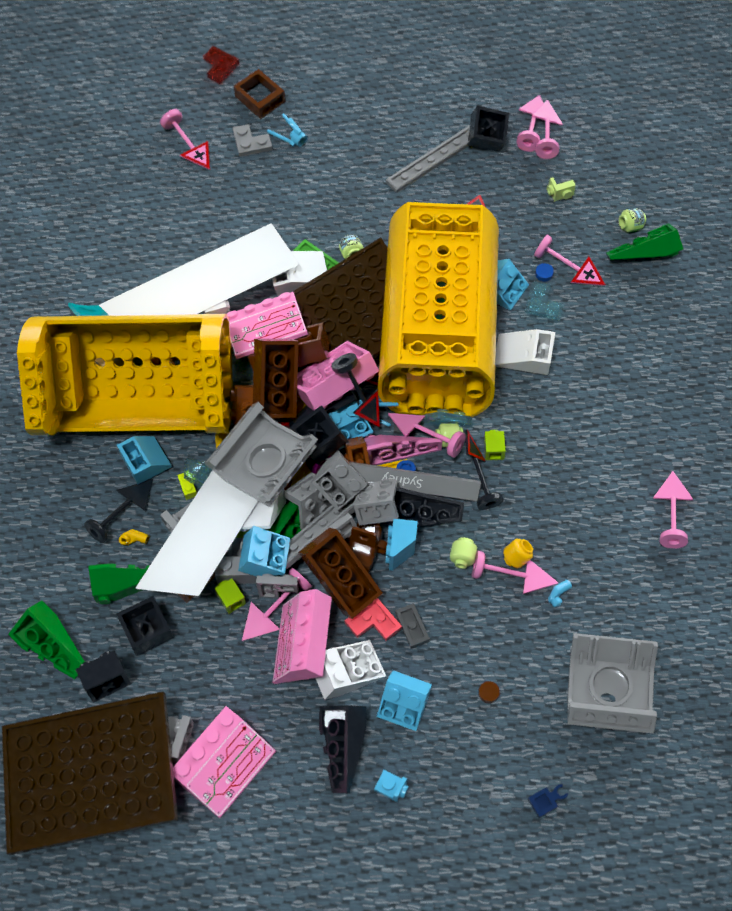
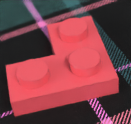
(374, 615)

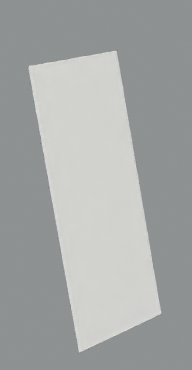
(209, 278)
(199, 539)

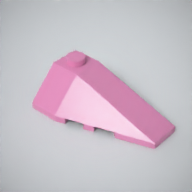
(392, 448)

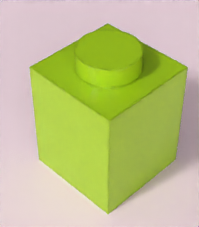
(494, 445)
(230, 595)

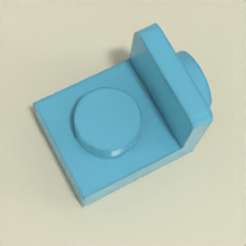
(391, 786)

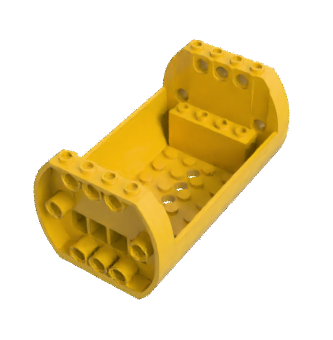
(448, 360)
(73, 394)

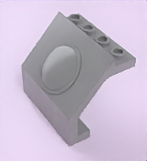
(260, 455)
(616, 668)

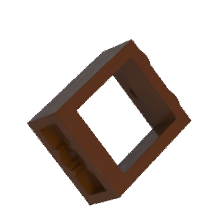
(267, 104)

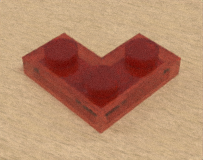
(223, 64)

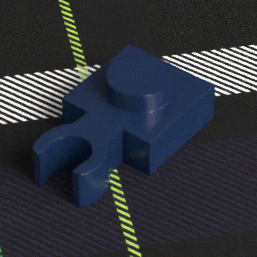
(544, 801)

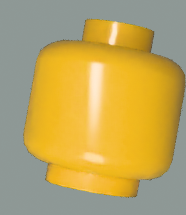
(518, 553)

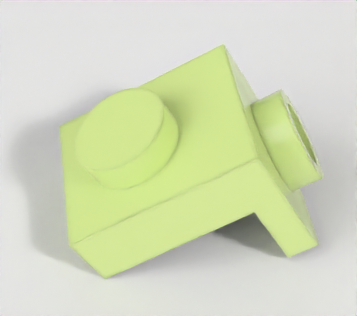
(561, 191)

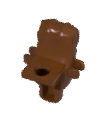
(366, 543)

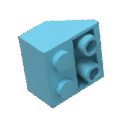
(510, 284)
(349, 423)
(143, 457)
(400, 542)
(264, 552)
(404, 700)

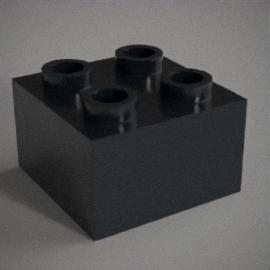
(488, 128)
(325, 430)
(144, 625)
(103, 676)

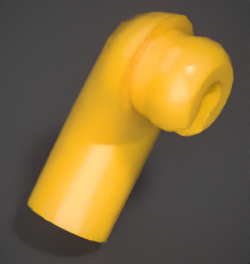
(132, 536)

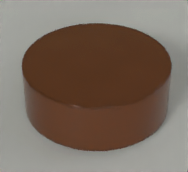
(488, 692)

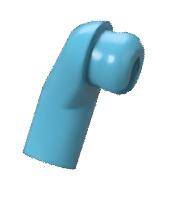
(557, 591)

